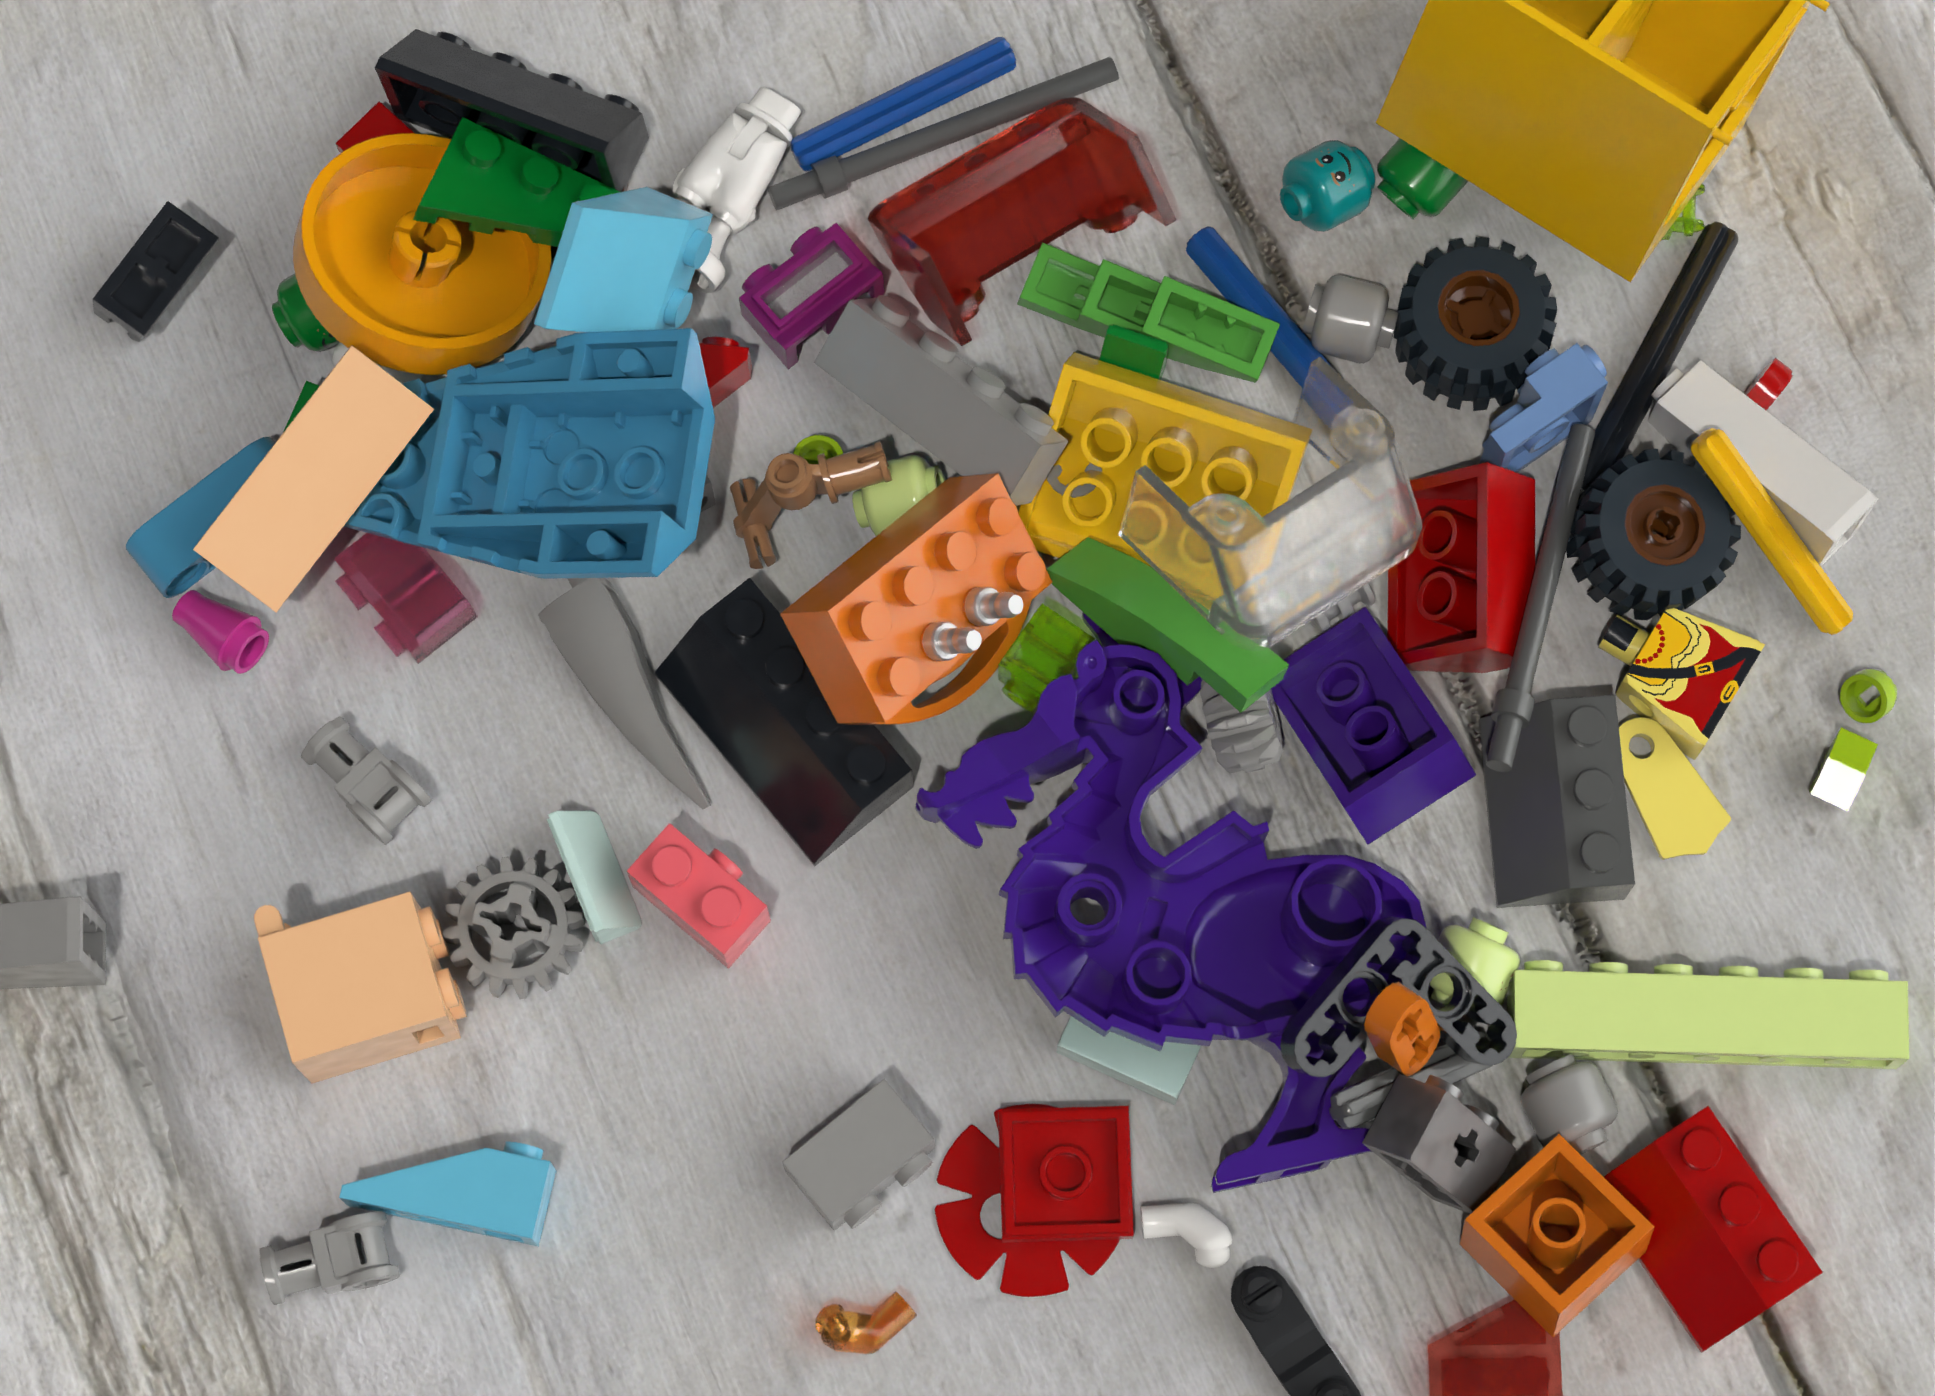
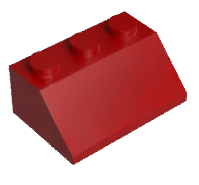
(1471, 572)
(1717, 1234)

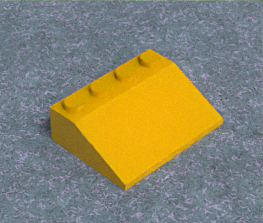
(1179, 434)

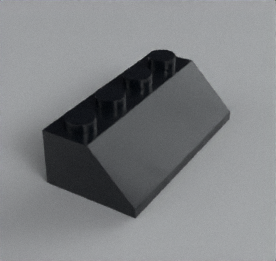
(442, 79)
(772, 725)

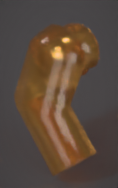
(860, 1331)

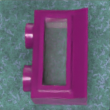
(807, 290)

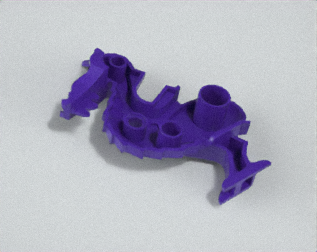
(1188, 940)

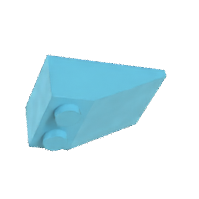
(625, 264)

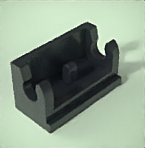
(154, 271)

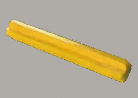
(1771, 531)

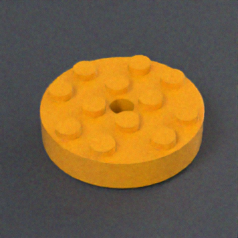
(363, 255)

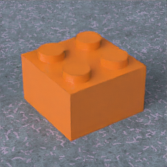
(1556, 1235)

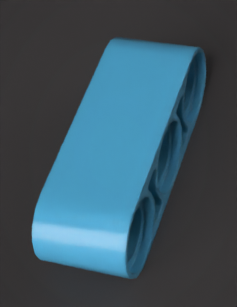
(167, 540)

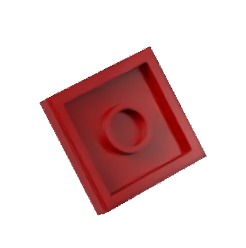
(1065, 1174)

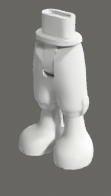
(735, 172)

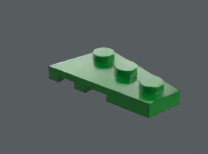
(504, 187)

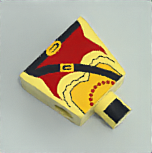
(1681, 673)

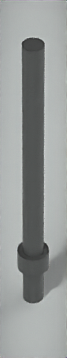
(832, 175)
(1514, 703)

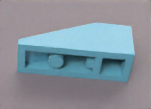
(472, 1192)

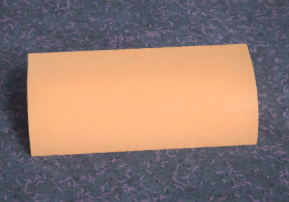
(313, 479)

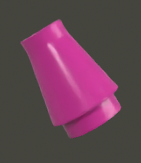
(224, 633)

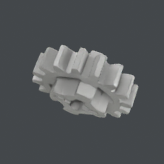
(507, 954)

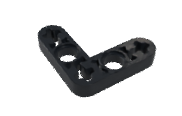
(1423, 961)

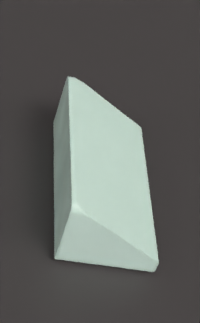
(595, 874)
(1130, 1062)

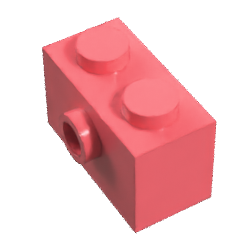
(700, 894)

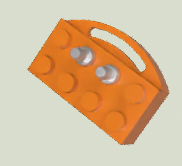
(920, 603)

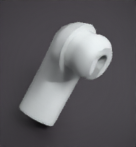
(1194, 1225)

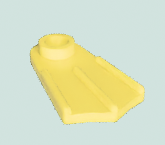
(1669, 793)

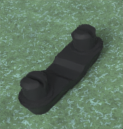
(1288, 1335)

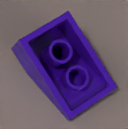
(1369, 726)

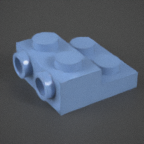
(1554, 397)

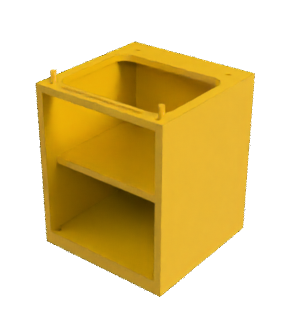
(1588, 107)

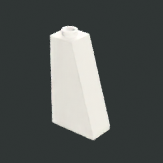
(1807, 487)

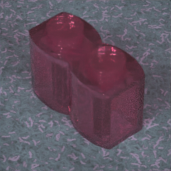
(407, 592)

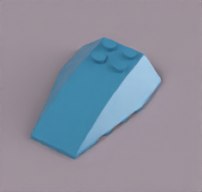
(558, 459)

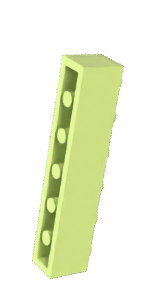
(1709, 1016)

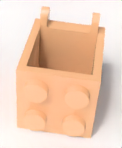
(360, 985)

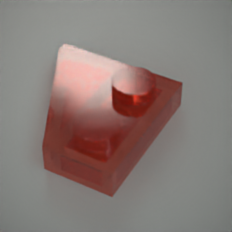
(1496, 1357)

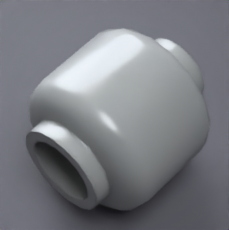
(1350, 319)
(1570, 1102)

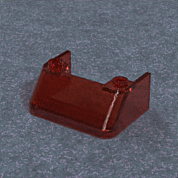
(1008, 198)

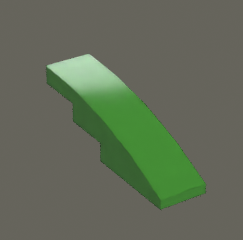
(1193, 323)
(1147, 612)

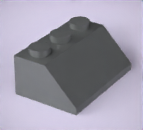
(1562, 807)

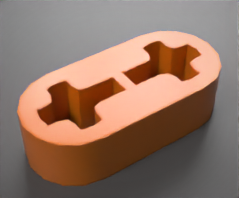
(1402, 1029)

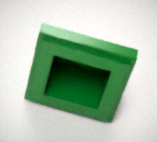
(1134, 351)

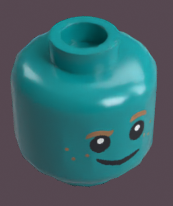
(1327, 185)

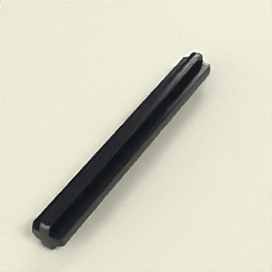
(1660, 348)

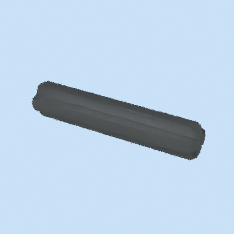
(1364, 1099)

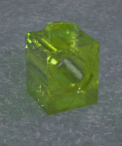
(1040, 655)

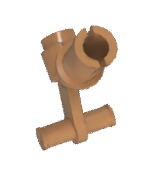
(793, 485)

